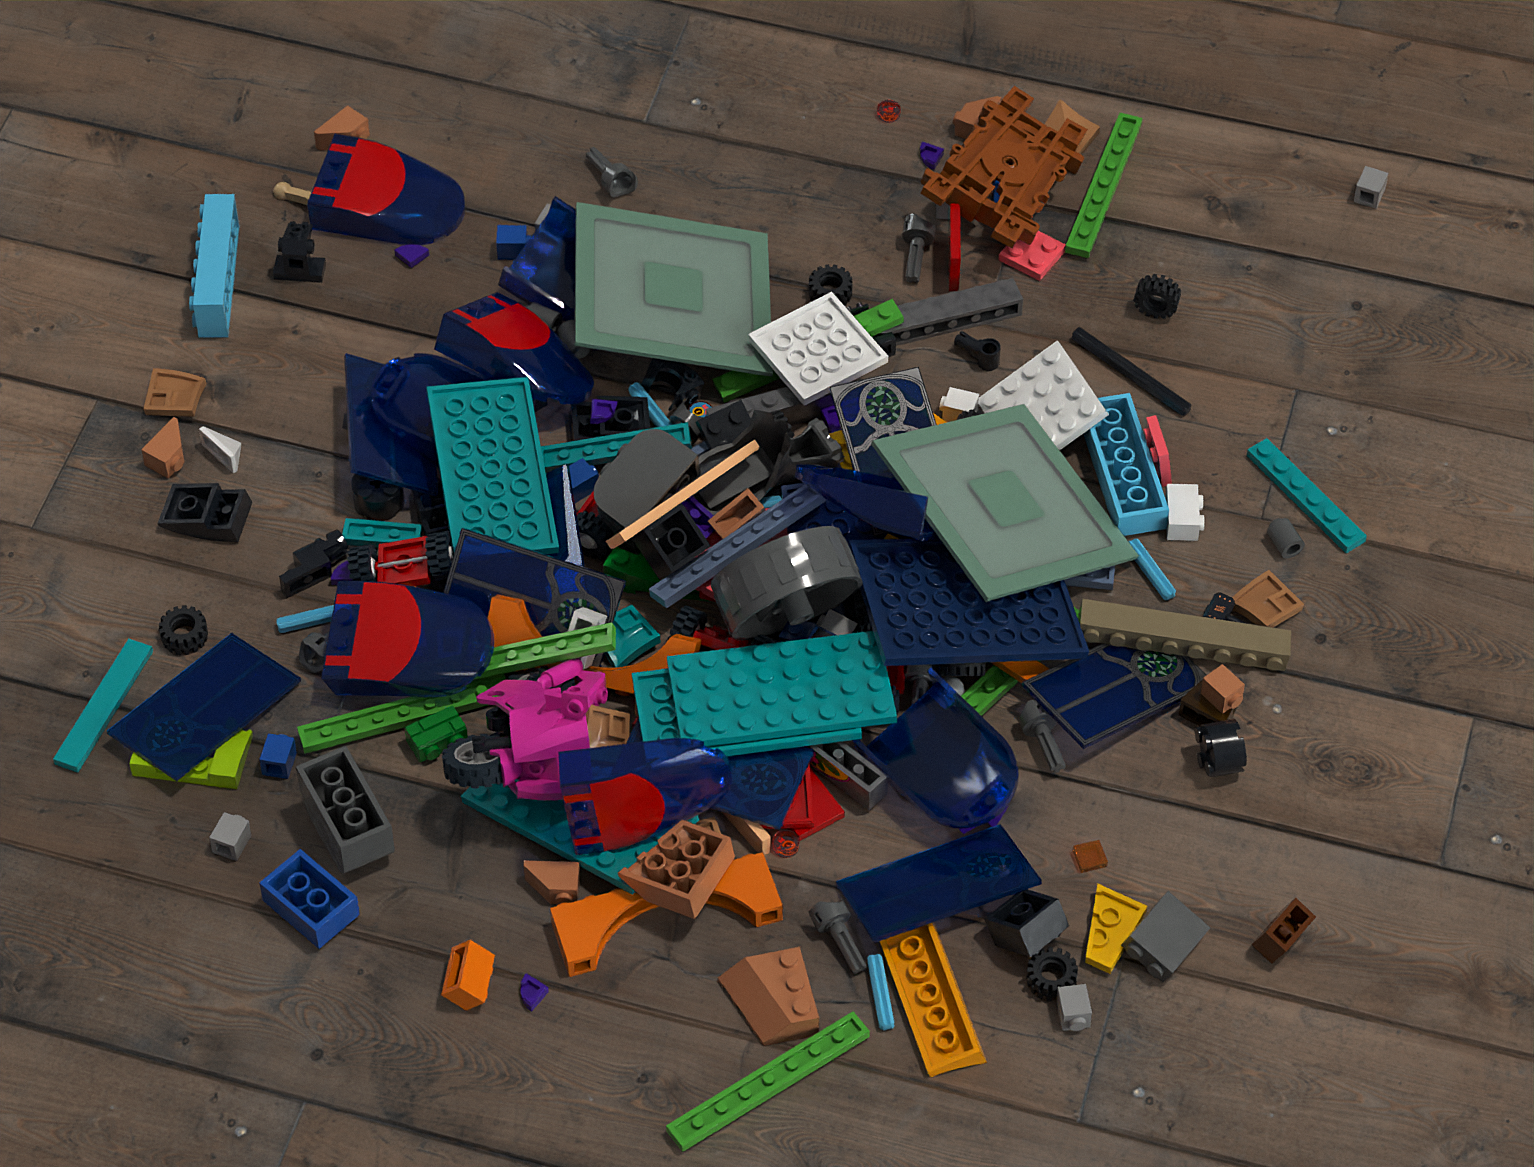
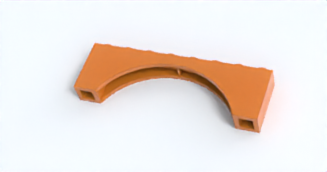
(513, 624)
(589, 923)

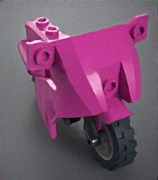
(539, 720)

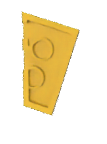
(1111, 924)

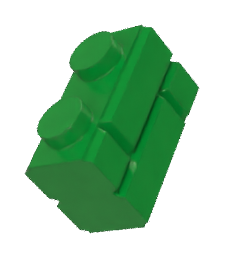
(433, 734)

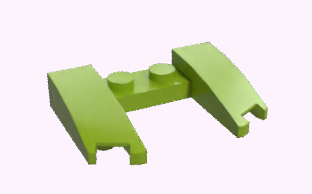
(219, 771)

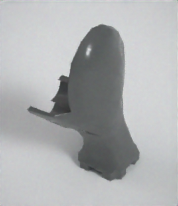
(765, 467)

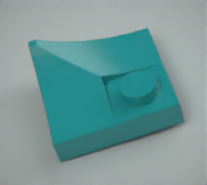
(633, 637)

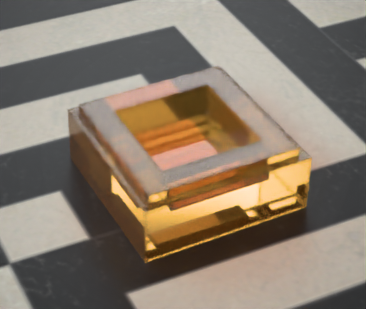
(1090, 856)

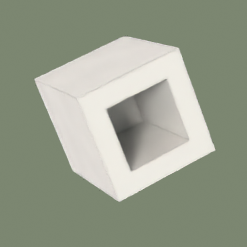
(957, 402)

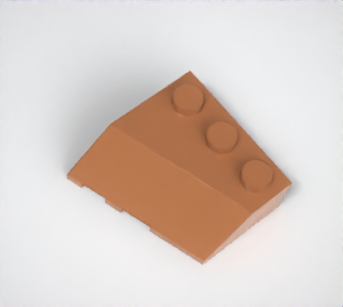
(681, 868)
(774, 995)

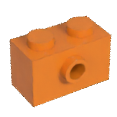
(468, 975)

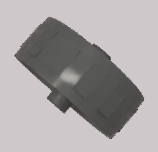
(785, 582)

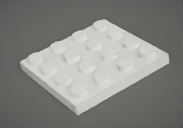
(817, 348)
(1052, 393)

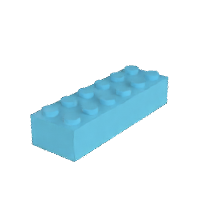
(215, 265)
(1126, 469)

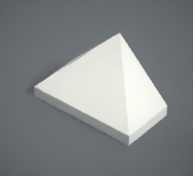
(222, 447)

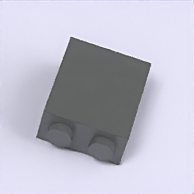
(1165, 936)

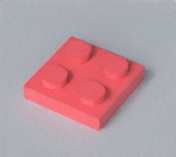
(1036, 258)
(1158, 450)

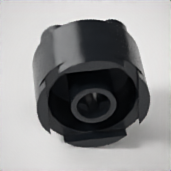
(376, 498)
(1221, 748)

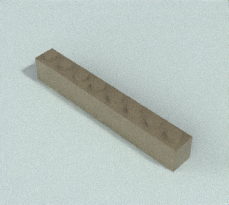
(1185, 635)

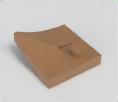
(1062, 112)
(173, 393)
(1267, 601)
(607, 726)

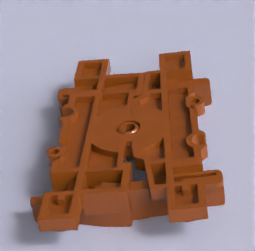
(1036, 161)

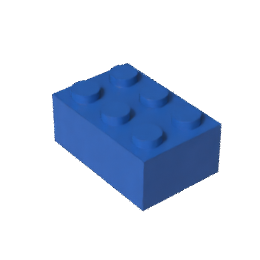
(309, 898)

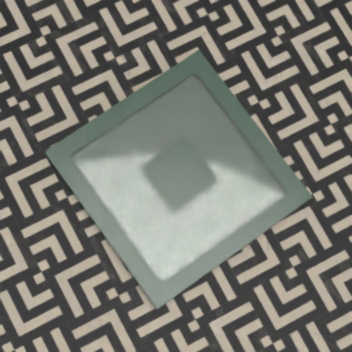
(670, 288)
(1005, 501)

